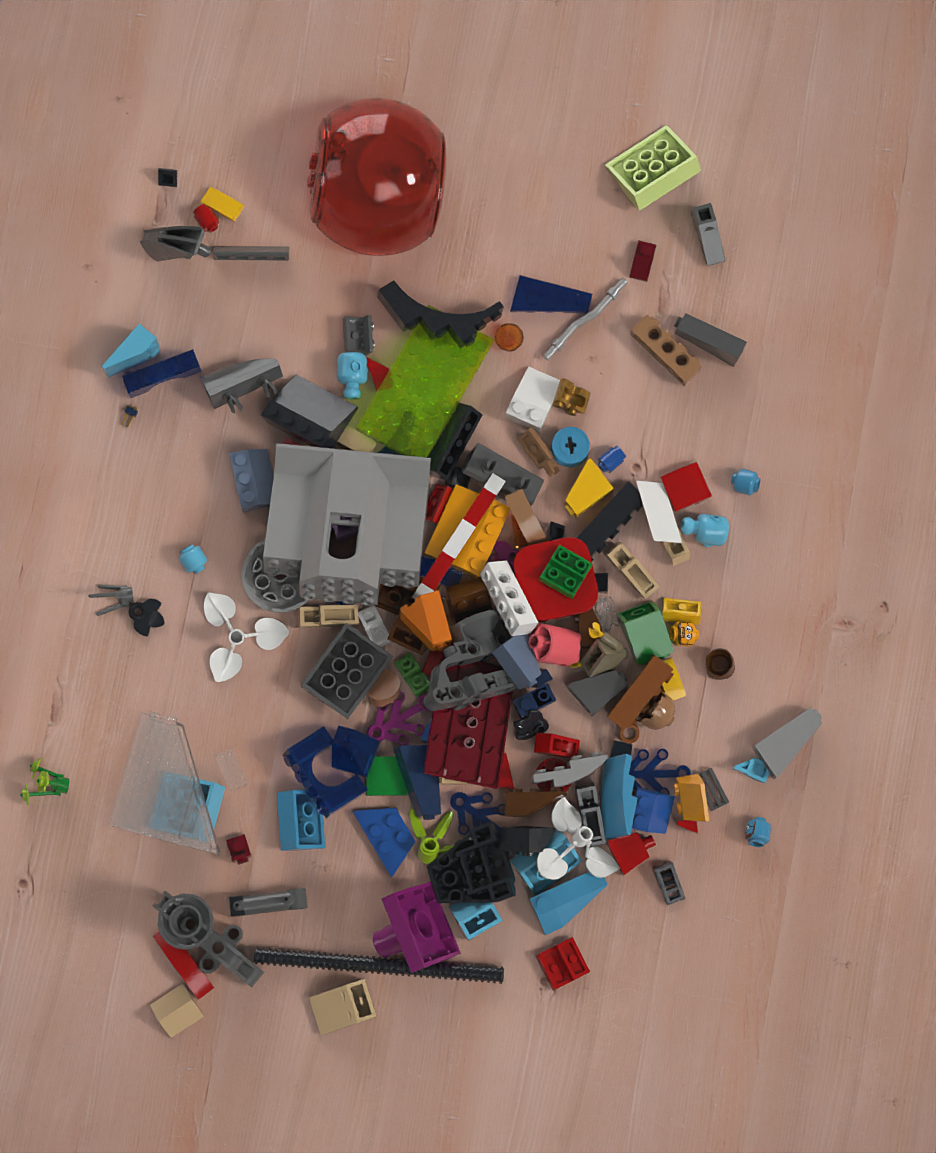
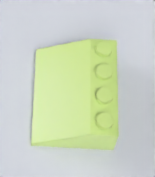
(653, 167)

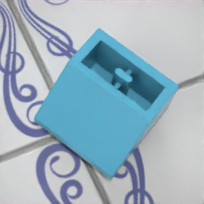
(475, 917)

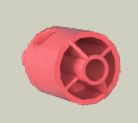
(555, 645)

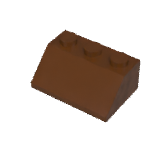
(394, 597)

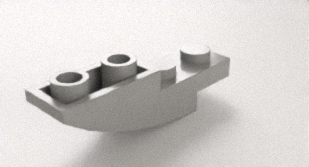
(576, 769)

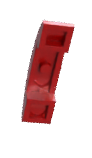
(186, 967)

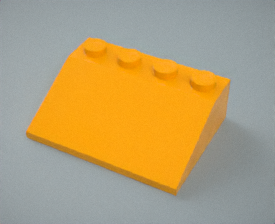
(482, 540)

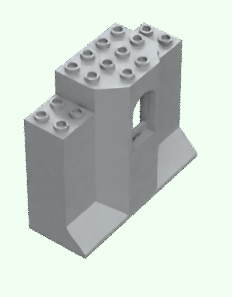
(381, 495)

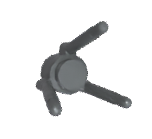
(123, 594)

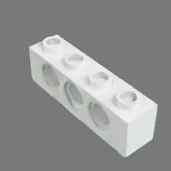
(509, 598)

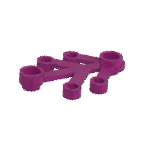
(397, 721)

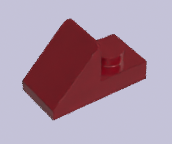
(642, 261)

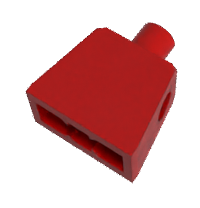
(630, 851)

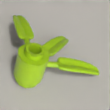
(429, 847)

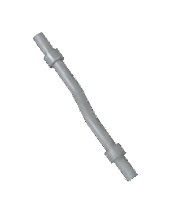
(559, 342)

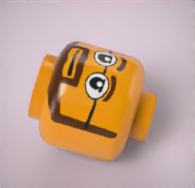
(683, 634)

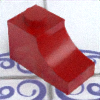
(556, 745)

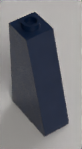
(421, 787)

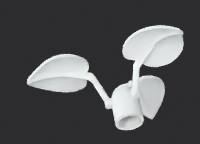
(225, 663)
(553, 867)

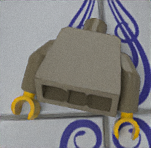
(603, 655)

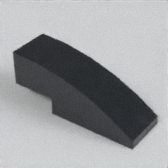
(590, 812)

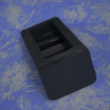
(663, 866)

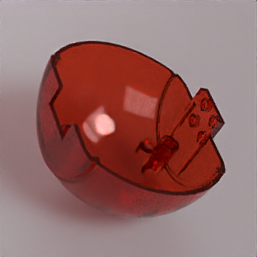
(377, 176)

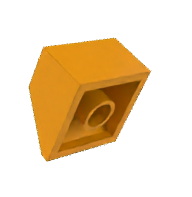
(692, 798)

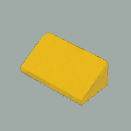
(681, 610)

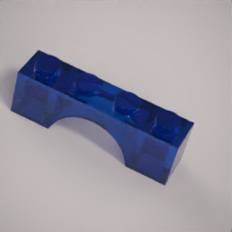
(171, 368)

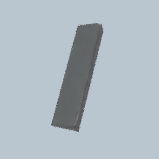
(272, 253)

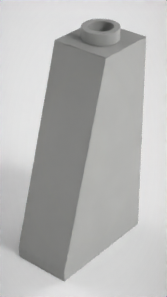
(785, 743)

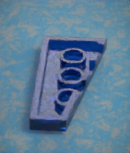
(546, 297)

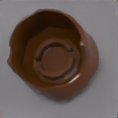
(720, 664)

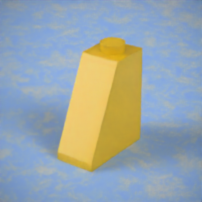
(588, 490)

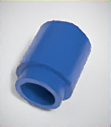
(611, 459)

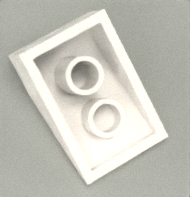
(533, 399)

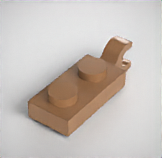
(538, 451)

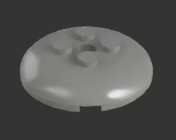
(265, 589)

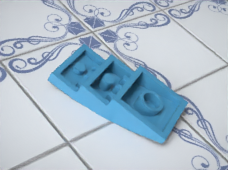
(616, 797)

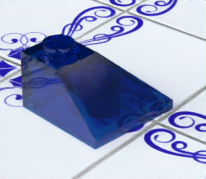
(353, 751)

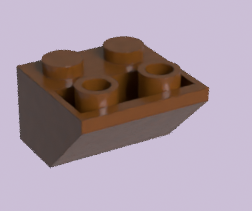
(468, 598)
(405, 637)

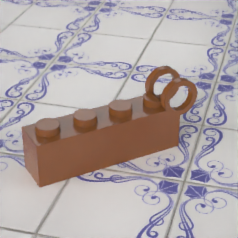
(638, 695)

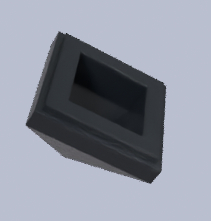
(167, 177)
(555, 531)

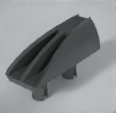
(174, 242)
(240, 379)
(483, 462)

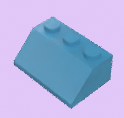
(299, 822)

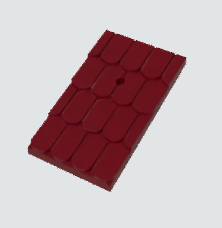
(469, 741)

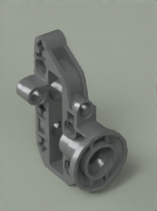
(472, 641)
(172, 920)

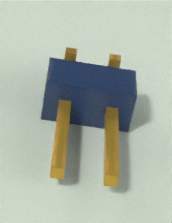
(130, 411)

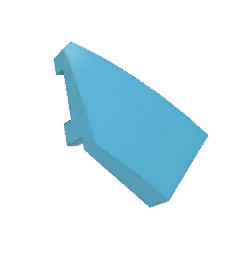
(754, 769)

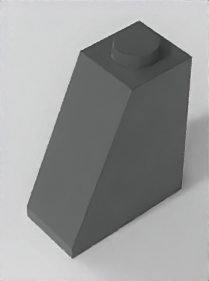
(598, 690)

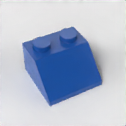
(652, 811)

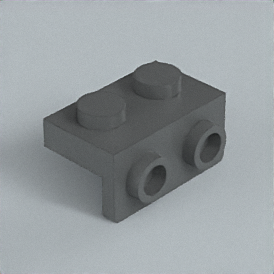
(358, 334)

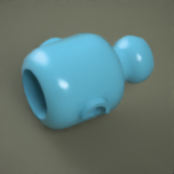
(352, 372)
(707, 529)

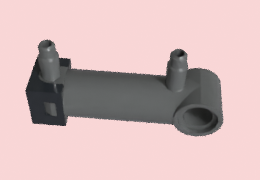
(268, 902)

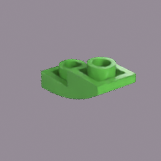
(413, 674)

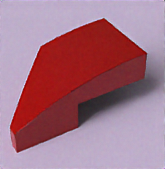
(377, 371)

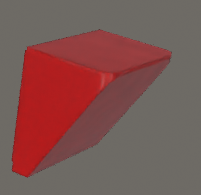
(688, 825)

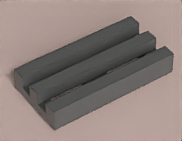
(725, 800)

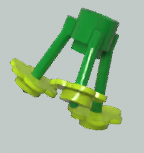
(58, 784)

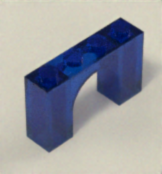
(327, 798)

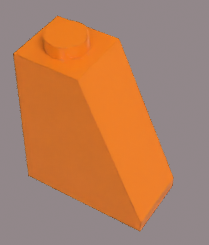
(428, 621)

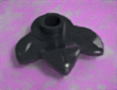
(149, 617)
(530, 726)

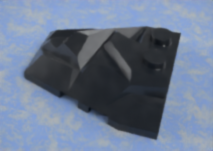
(473, 870)

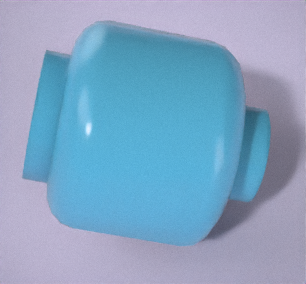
(193, 559)

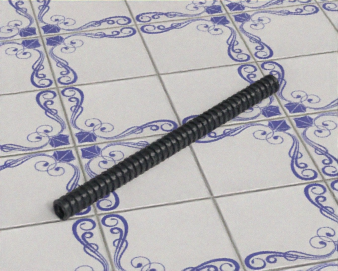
(376, 965)

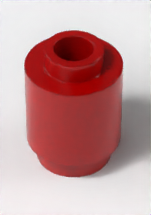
(206, 218)

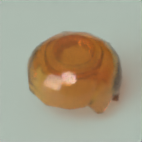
(509, 337)

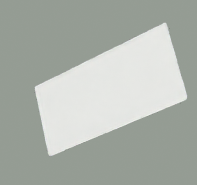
(659, 512)

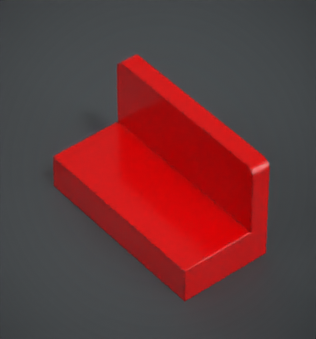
(437, 502)

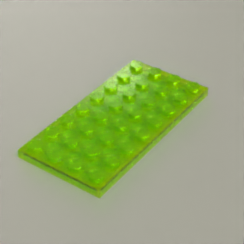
(422, 391)

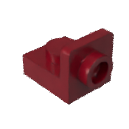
(239, 849)

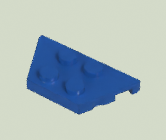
(387, 835)

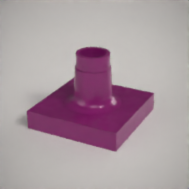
(416, 928)

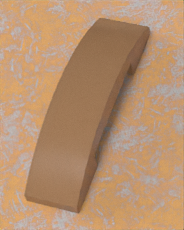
(525, 517)

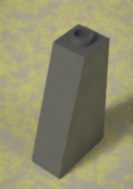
(711, 339)

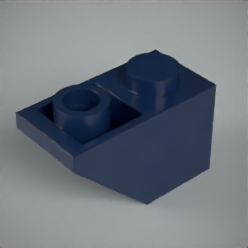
(534, 700)

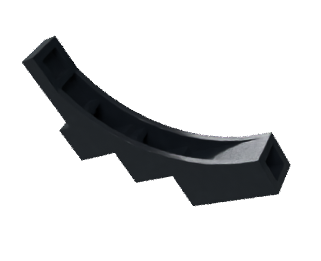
(409, 313)

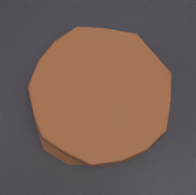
(384, 689)

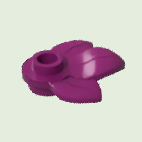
(502, 553)

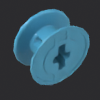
(579, 441)

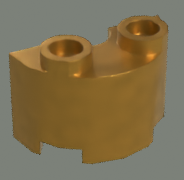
(571, 398)

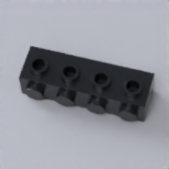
(453, 441)

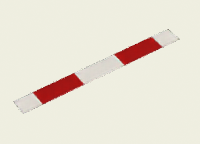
(460, 536)

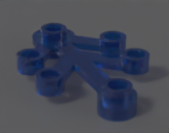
(649, 773)
(478, 815)

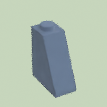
(518, 661)

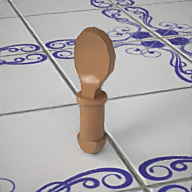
(448, 612)

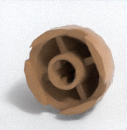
(659, 712)

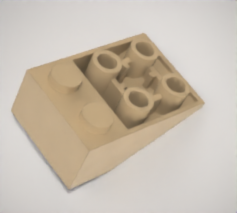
(343, 1007)

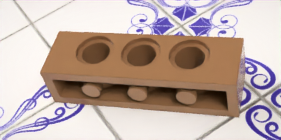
(667, 360)

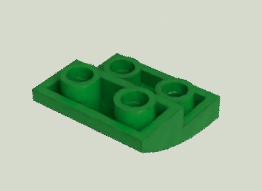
(565, 572)
(385, 778)

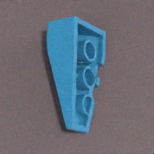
(560, 904)

